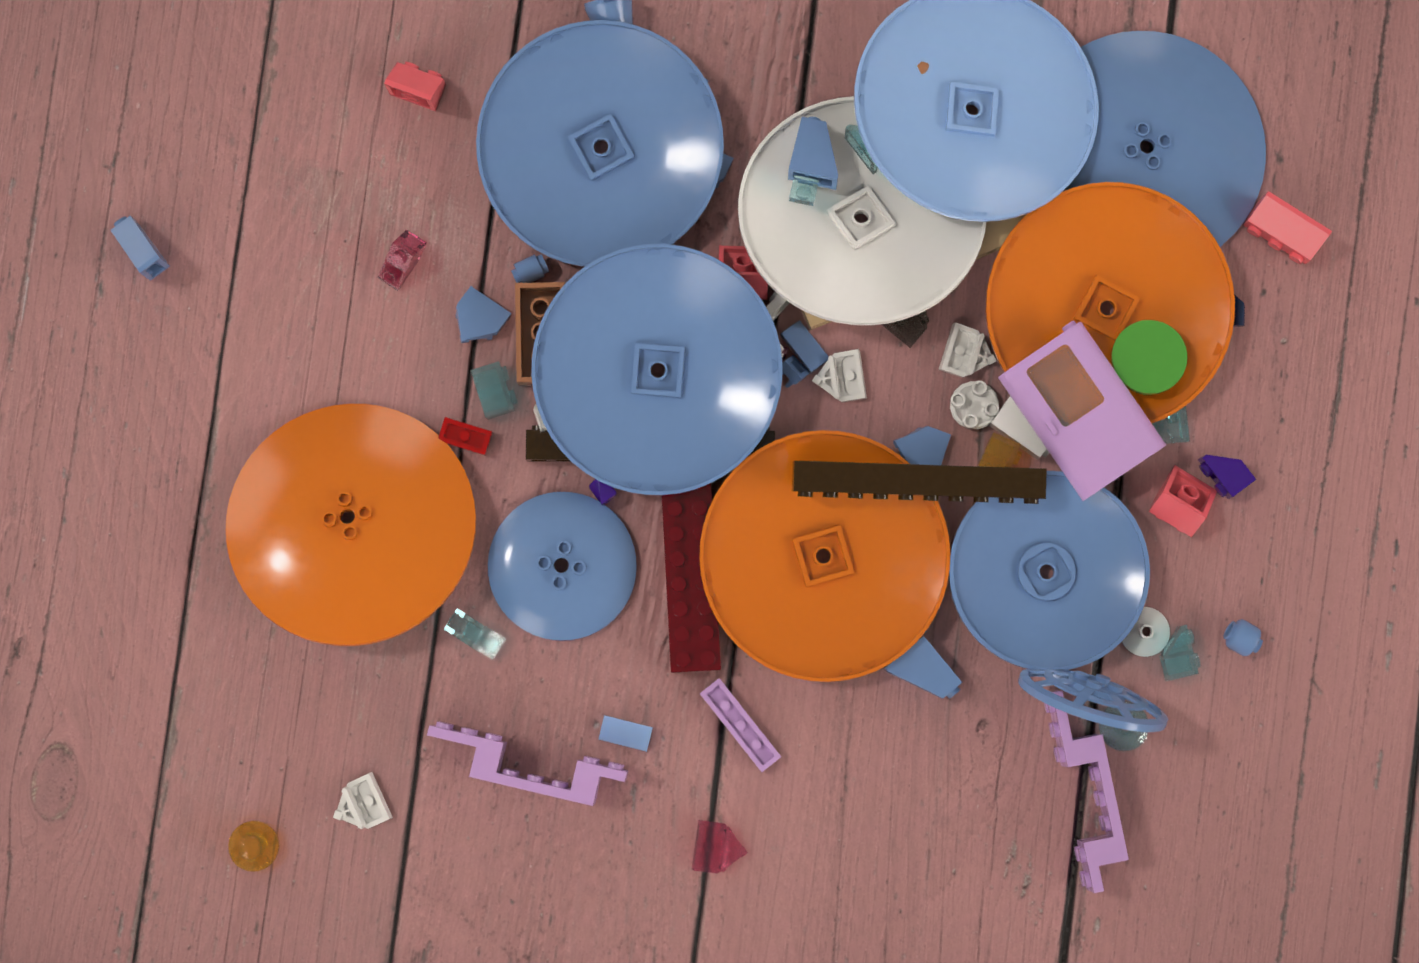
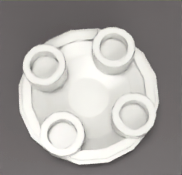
(974, 405)

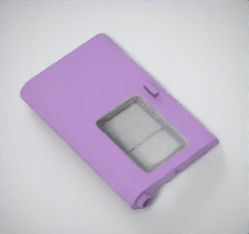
(1081, 410)

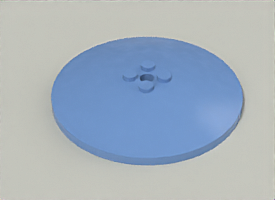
(1094, 586)

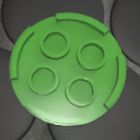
(1149, 357)

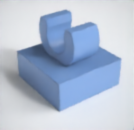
(794, 371)

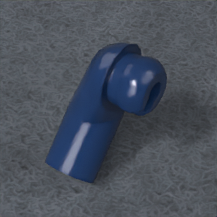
(1239, 320)

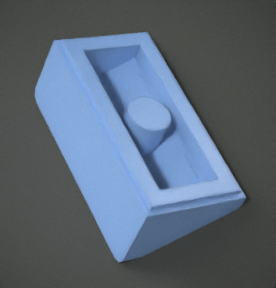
(625, 733)

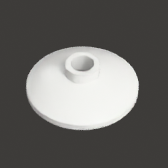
(1156, 641)

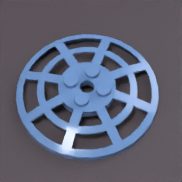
(1097, 690)

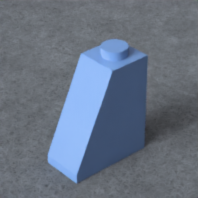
(814, 154)
(139, 247)
(926, 670)

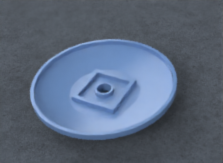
(598, 572)

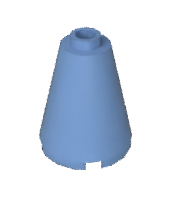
(610, 10)

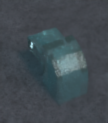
(474, 634)

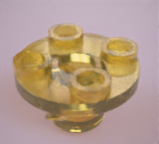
(253, 846)

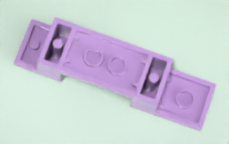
(1082, 750)
(489, 759)

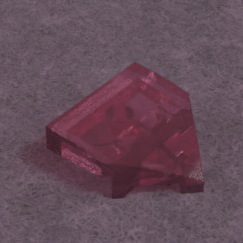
(715, 847)

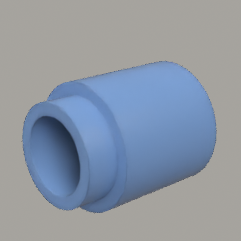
(530, 269)

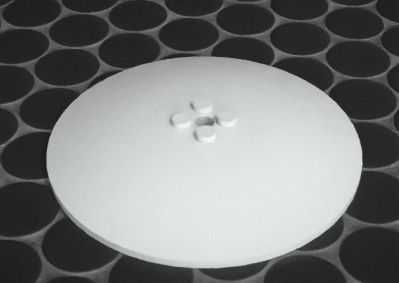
(829, 261)

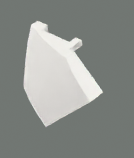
(965, 351)
(843, 376)
(363, 803)

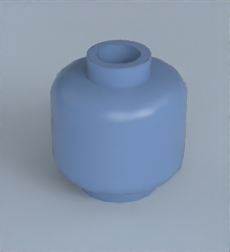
(1243, 637)

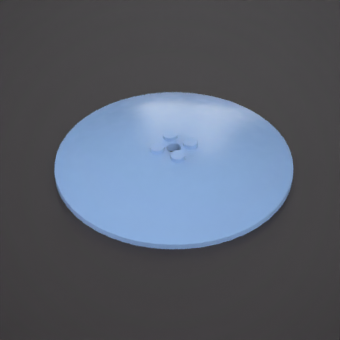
(1007, 61)

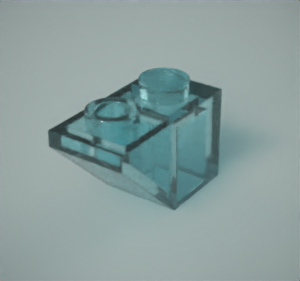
(1178, 655)

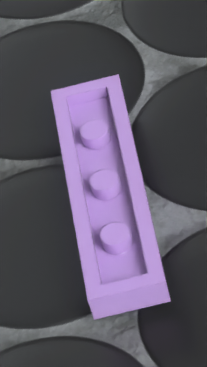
(740, 725)

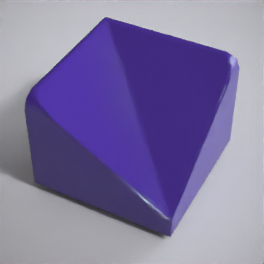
(602, 491)

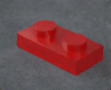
(465, 436)

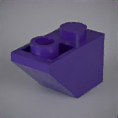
(1228, 474)

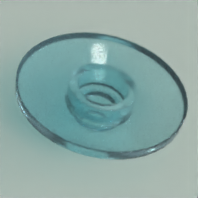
(1120, 739)

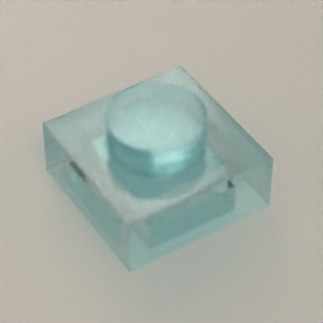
(803, 190)

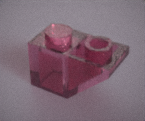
(401, 259)

